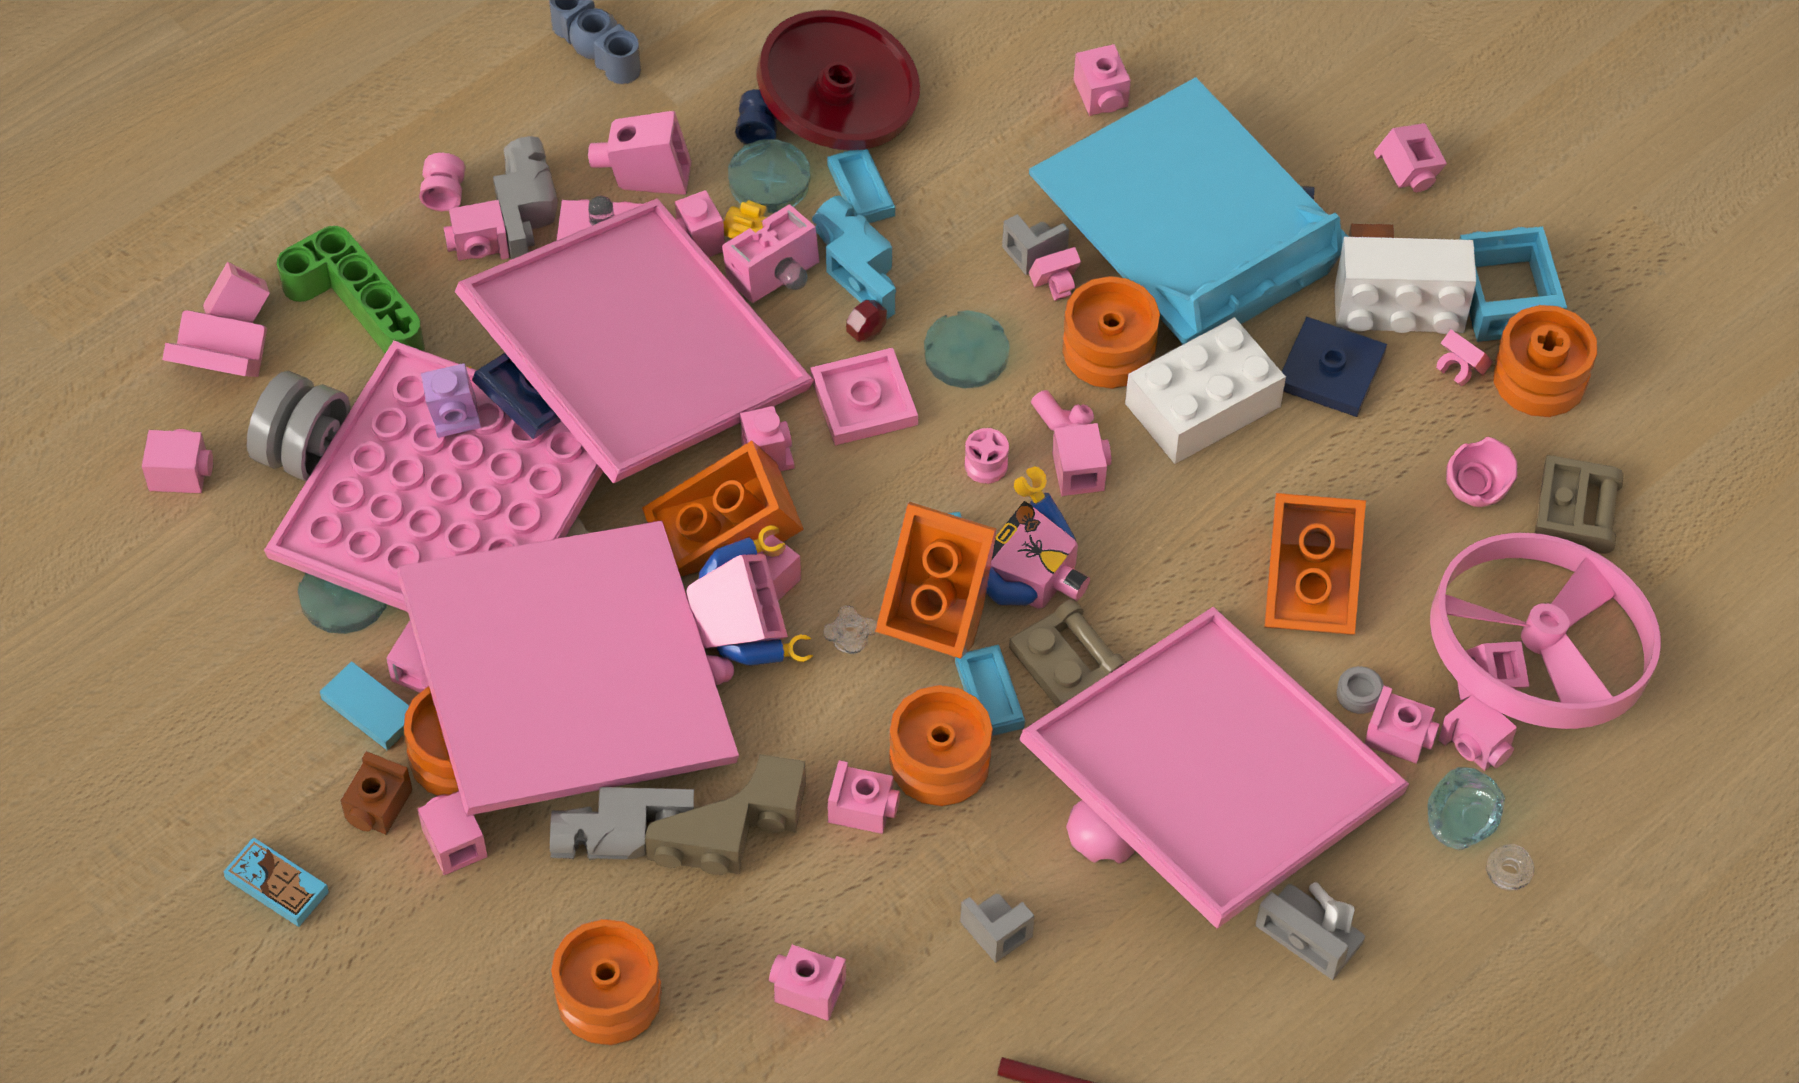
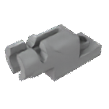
(525, 193)
(620, 824)

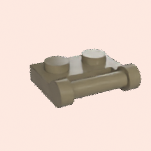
(1564, 502)
(1055, 662)

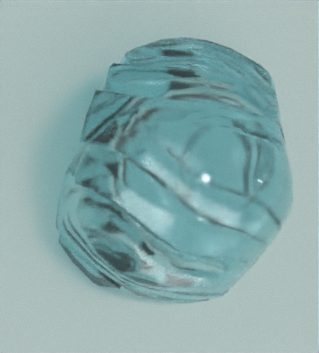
(1465, 808)

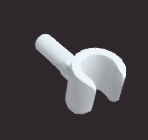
(1336, 914)

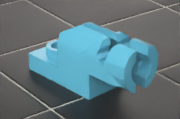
(856, 253)

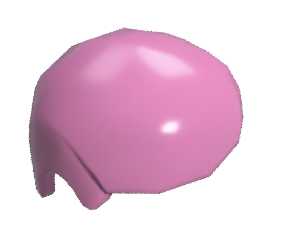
(1481, 472)
(1094, 836)

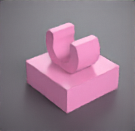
(1057, 271)
(1465, 354)

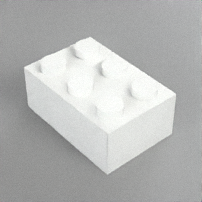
(1404, 284)
(1204, 390)

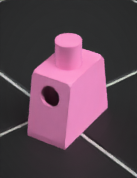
(645, 154)

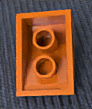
(724, 506)
(1315, 564)
(937, 581)

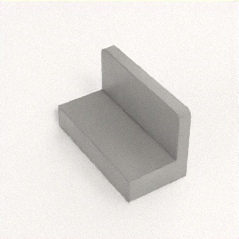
(1297, 924)

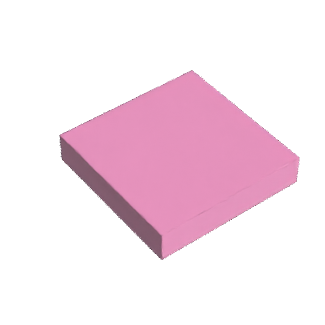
(864, 396)

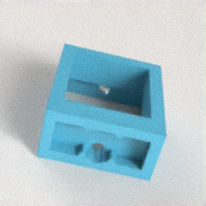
(1516, 246)

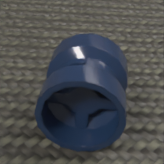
(755, 119)

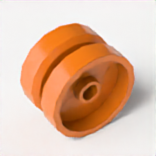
(1109, 330)
(1545, 360)
(940, 745)
(427, 747)
(606, 981)

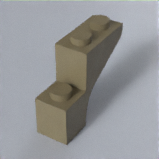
(717, 833)

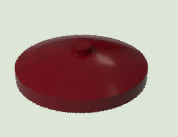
(838, 80)

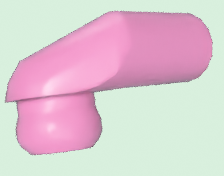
(1057, 417)

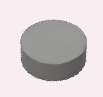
(1359, 689)

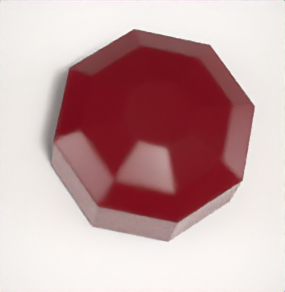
(866, 320)

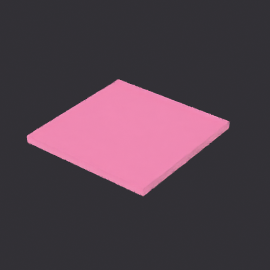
(633, 338)
(565, 667)
(1214, 765)

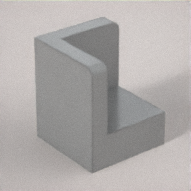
(1028, 244)
(997, 925)

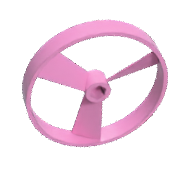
(1580, 691)

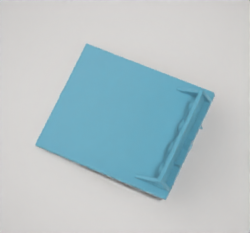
(1193, 211)

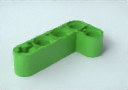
(338, 262)

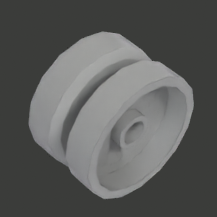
(295, 423)

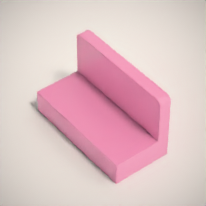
(218, 344)

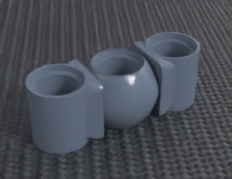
(597, 37)

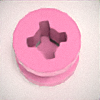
(978, 448)

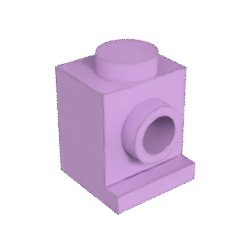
(451, 400)

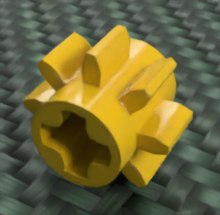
(741, 219)

